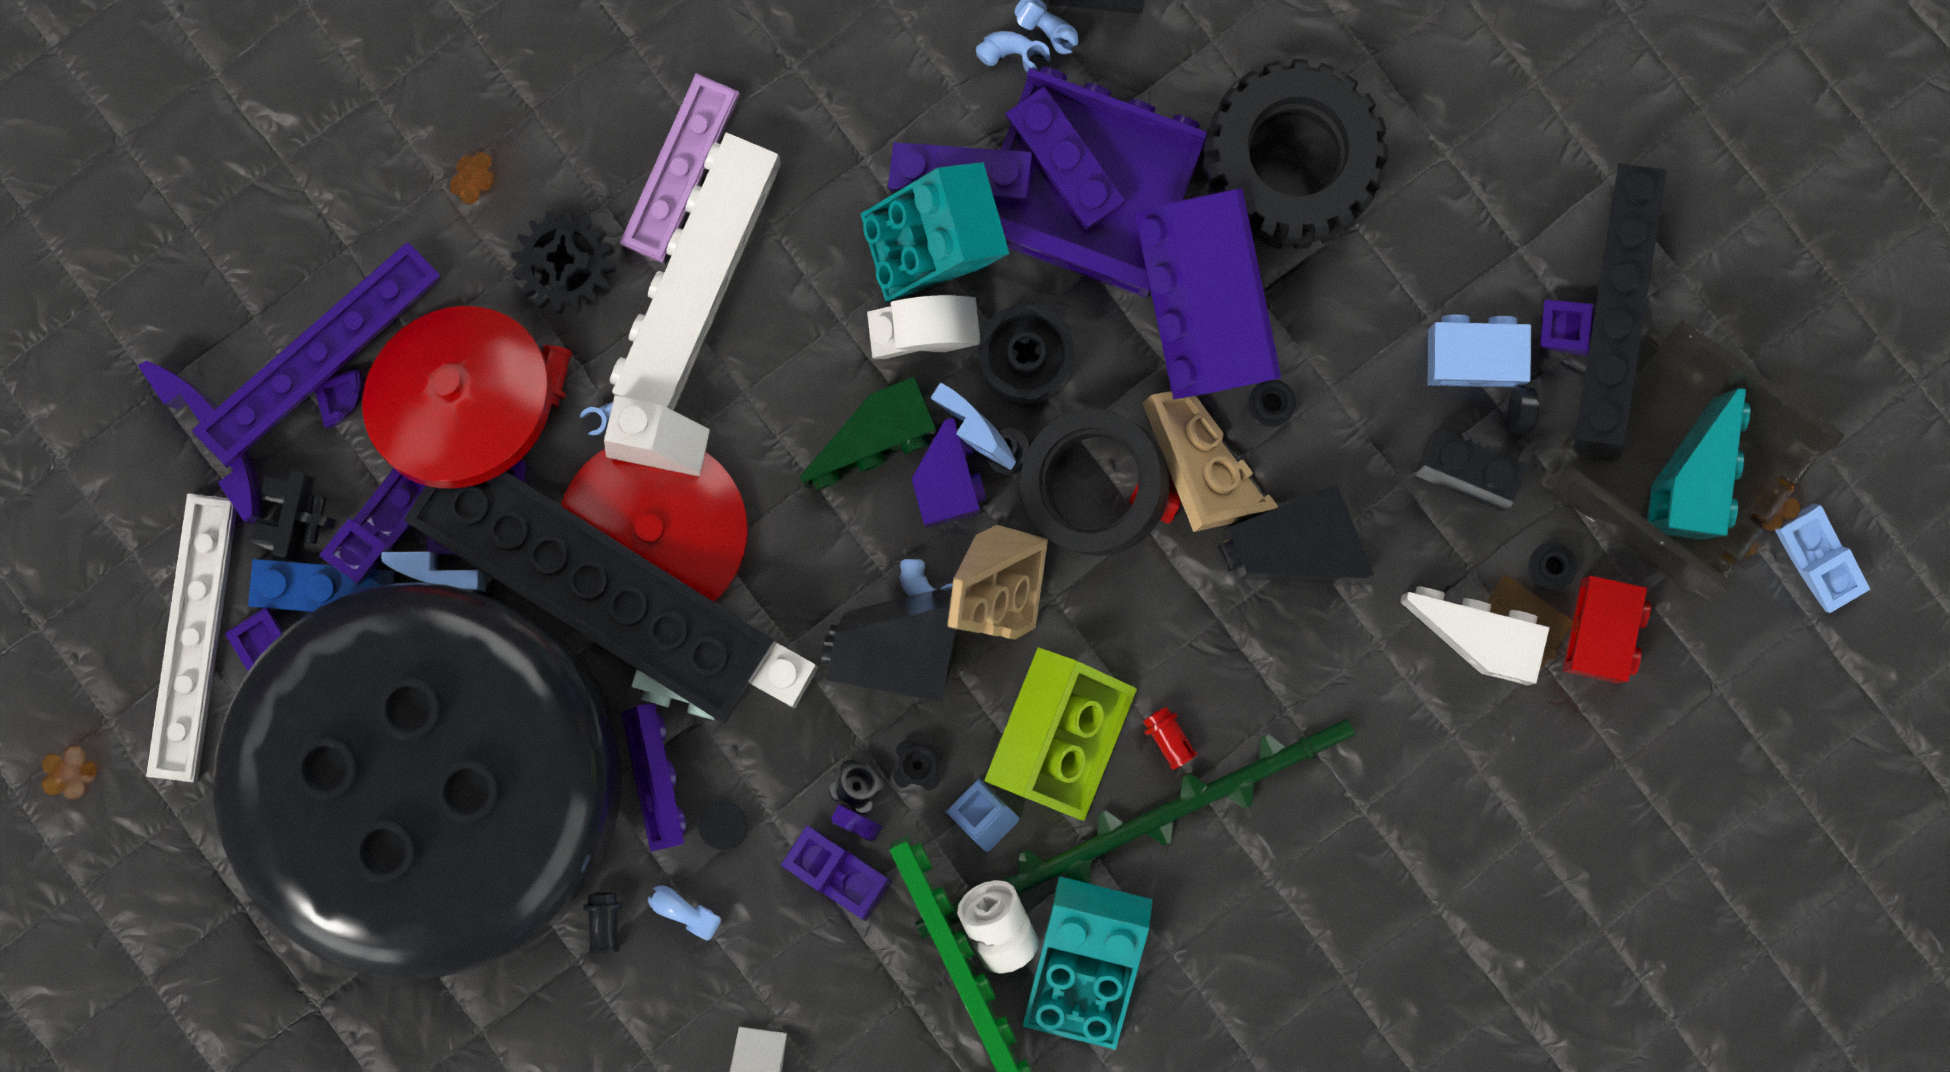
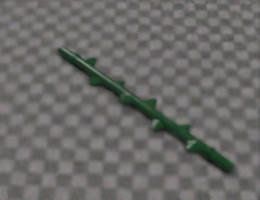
(1159, 821)

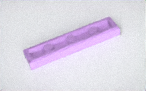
(679, 167)

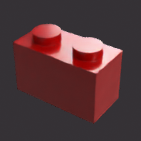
(1606, 630)

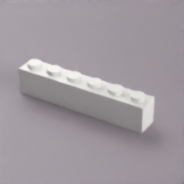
(697, 273)

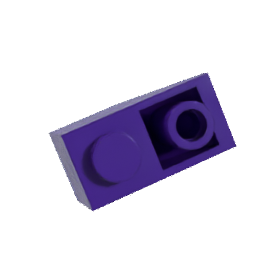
(944, 482)

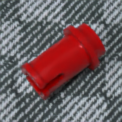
(558, 362)
(1169, 737)

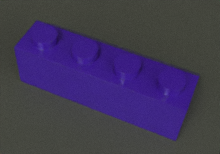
(1207, 294)

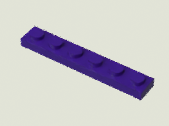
(316, 355)

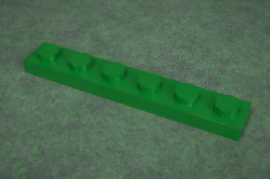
(955, 952)

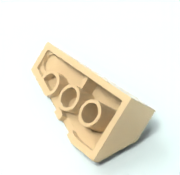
(999, 583)

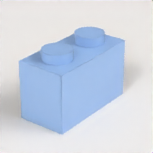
(1479, 352)

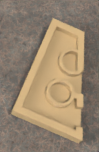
(1205, 473)

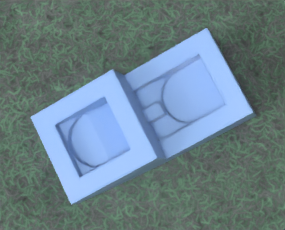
(975, 428)
(1821, 558)
(424, 567)

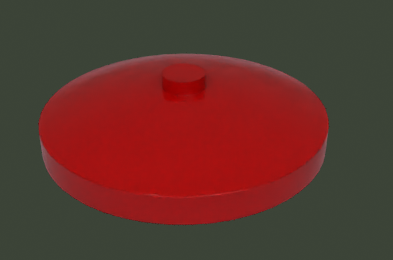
(457, 397)
(668, 517)

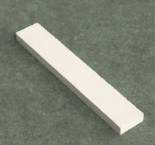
(192, 638)

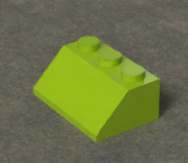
(1060, 733)

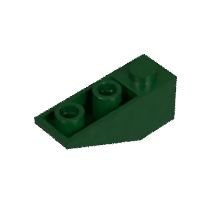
(881, 425)

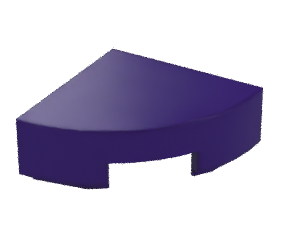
(339, 397)
(855, 822)

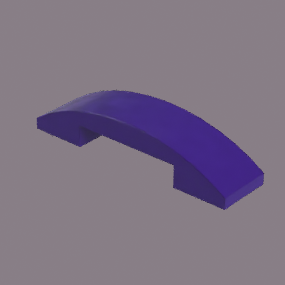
(242, 484)
(375, 529)

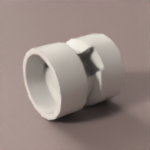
(998, 926)

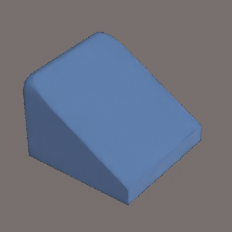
(983, 815)

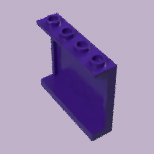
(1140, 153)

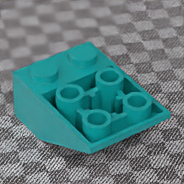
(934, 230)
(1697, 482)
(1088, 962)

